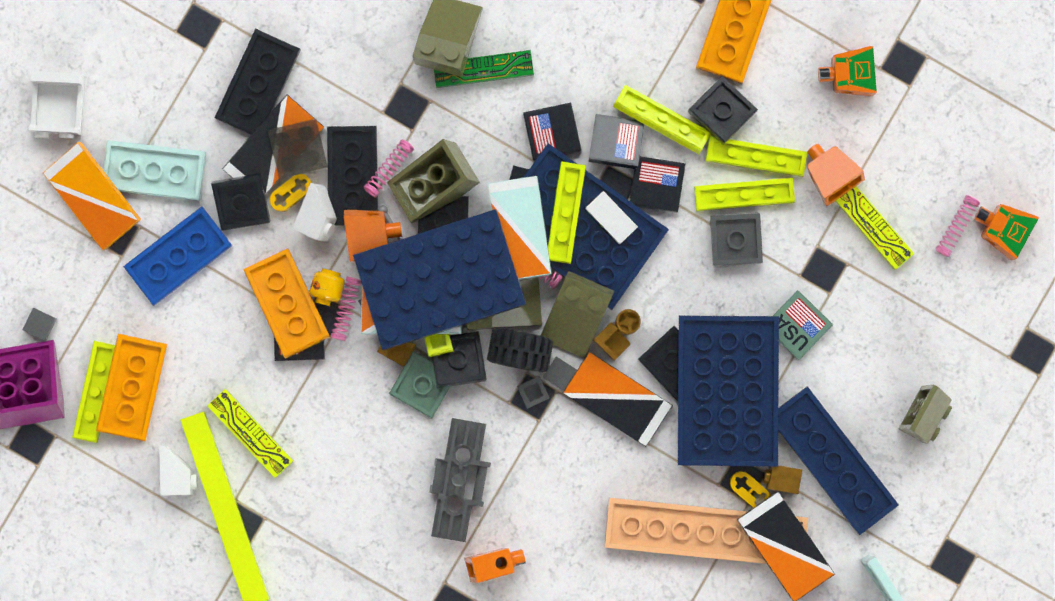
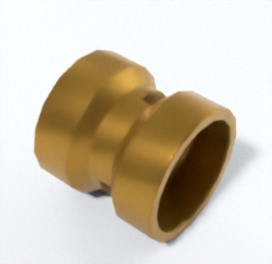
(628, 318)

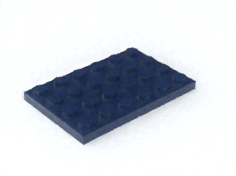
(594, 249)
(439, 279)
(728, 390)

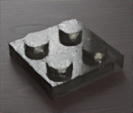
(297, 148)

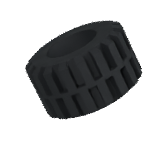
(520, 350)

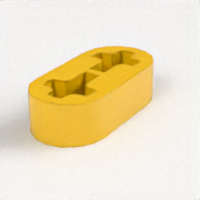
(287, 188)
(752, 483)

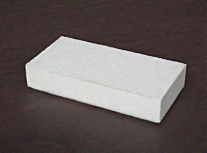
(611, 217)

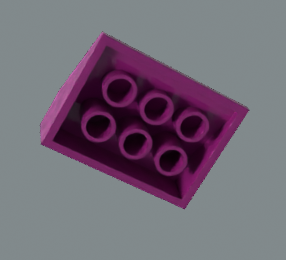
(30, 385)

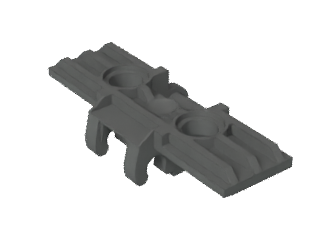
(451, 480)

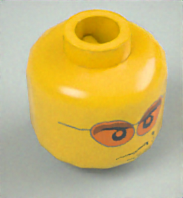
(327, 286)

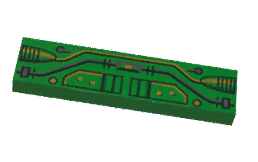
(489, 69)

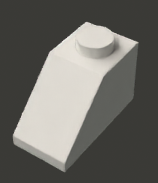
(316, 214)
(175, 474)

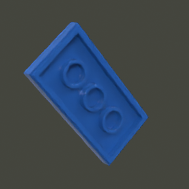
(177, 256)

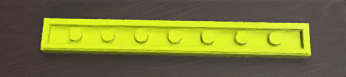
(224, 508)

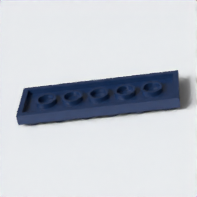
(834, 461)

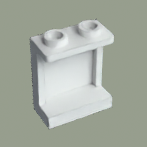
(57, 104)

